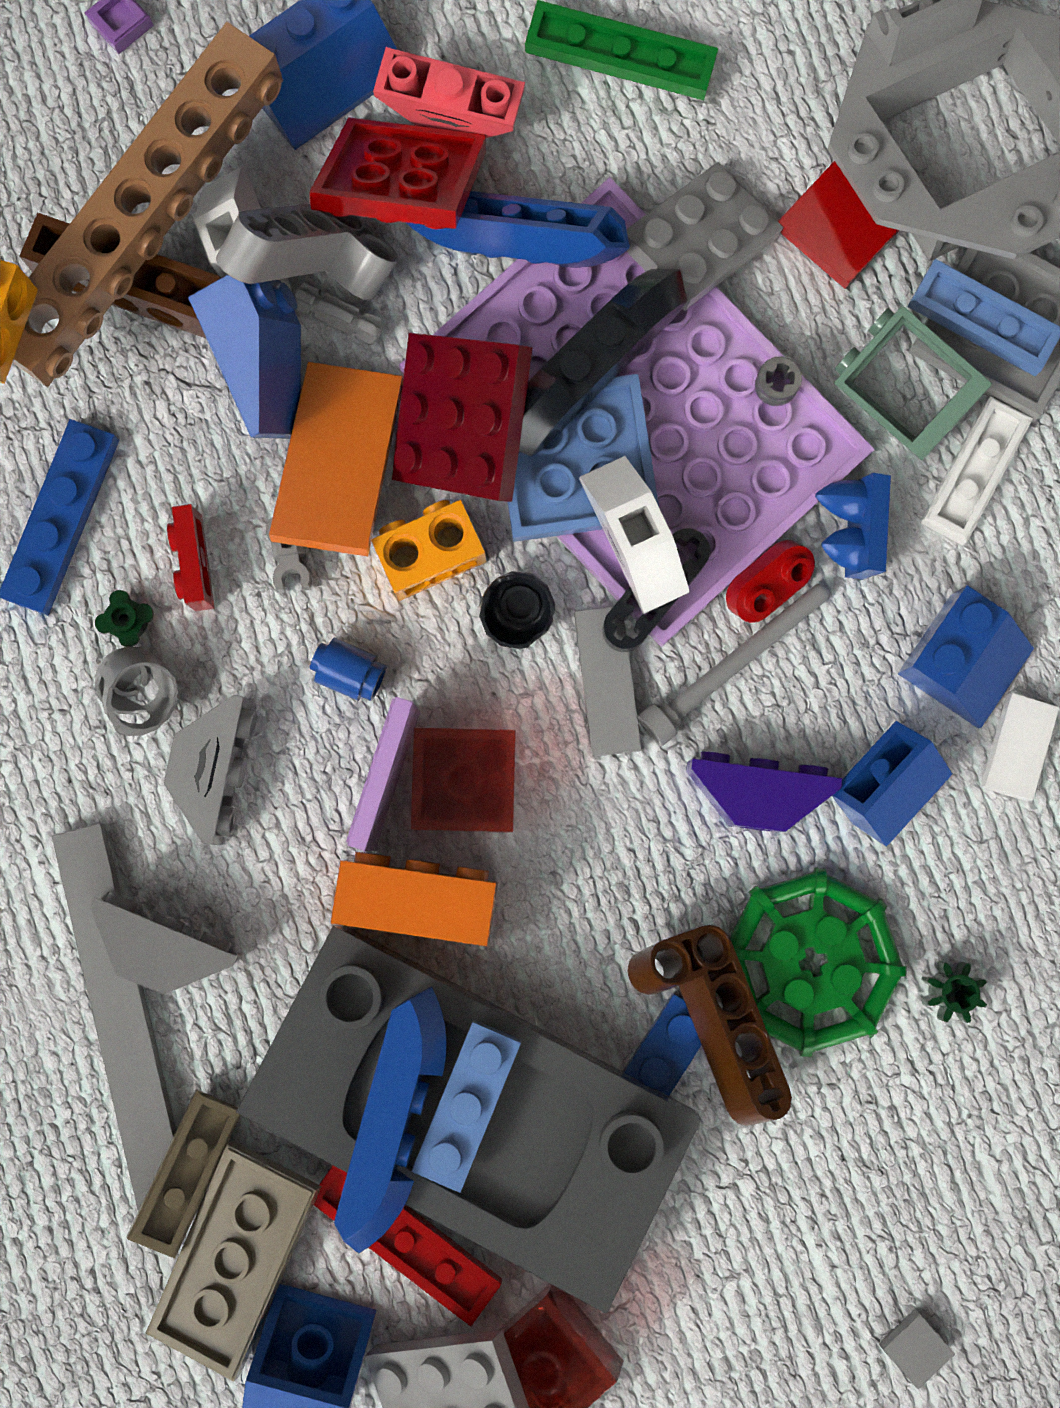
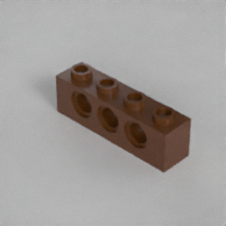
(158, 287)

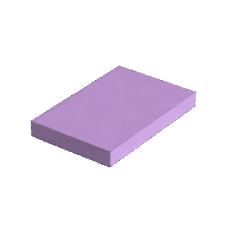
(383, 775)

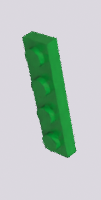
(620, 50)

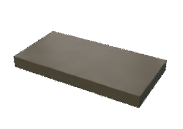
(233, 1260)

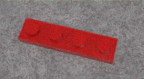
(424, 1256)

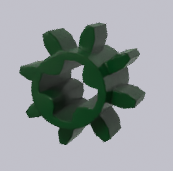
(966, 998)

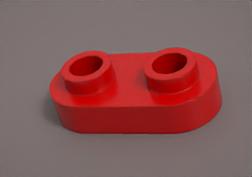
(770, 578)

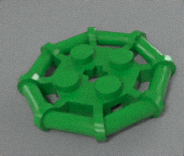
(843, 957)

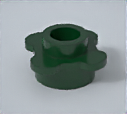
(128, 632)

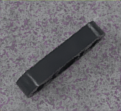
(643, 627)

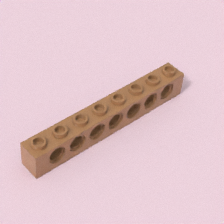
(137, 178)

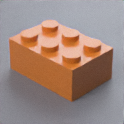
(415, 899)

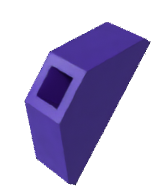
(761, 793)

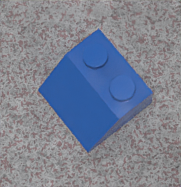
(968, 656)
(308, 1352)

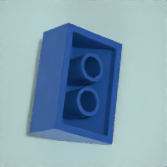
(326, 61)

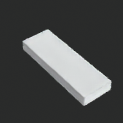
(976, 470)

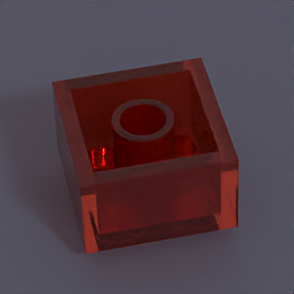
(463, 780)
(560, 1352)

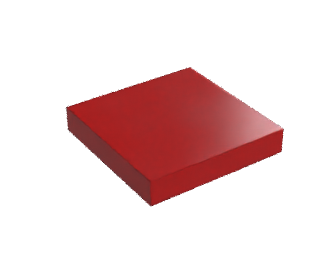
(835, 227)

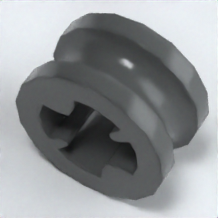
(791, 371)

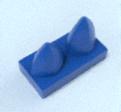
(865, 506)

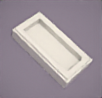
(1019, 747)

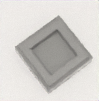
(916, 1349)

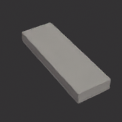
(606, 686)

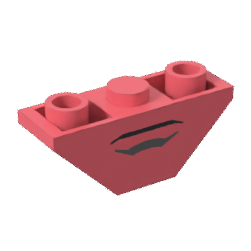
(447, 94)

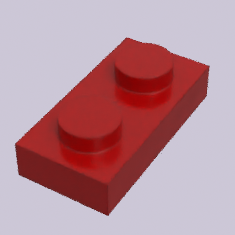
(188, 539)

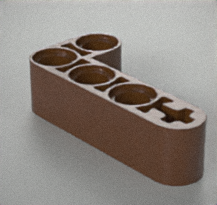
(750, 1099)

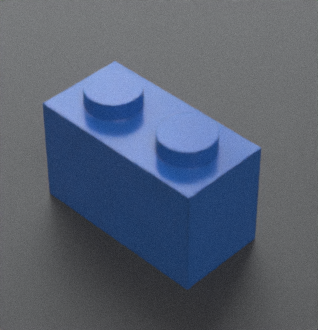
(892, 783)

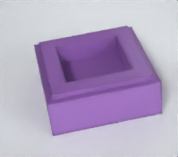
(119, 22)

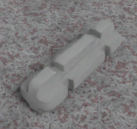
(338, 313)

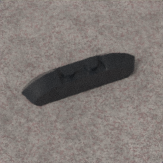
(598, 354)

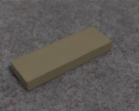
(184, 1174)

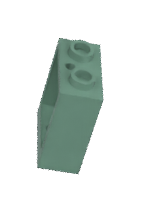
(883, 331)

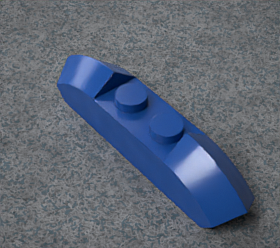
(534, 230)
(374, 1185)

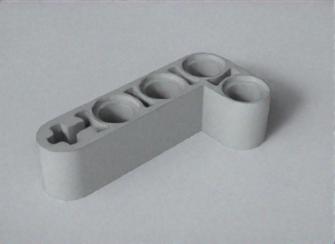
(305, 241)

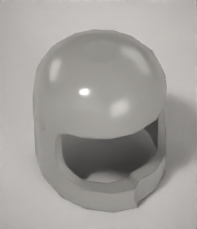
(118, 672)

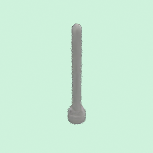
(663, 720)

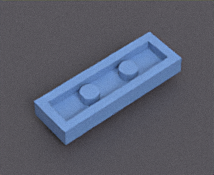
(985, 317)
(466, 1106)

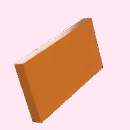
(336, 459)

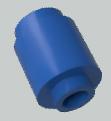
(347, 669)

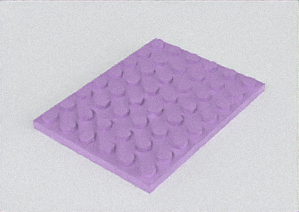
(715, 447)

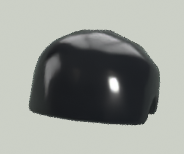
(517, 609)

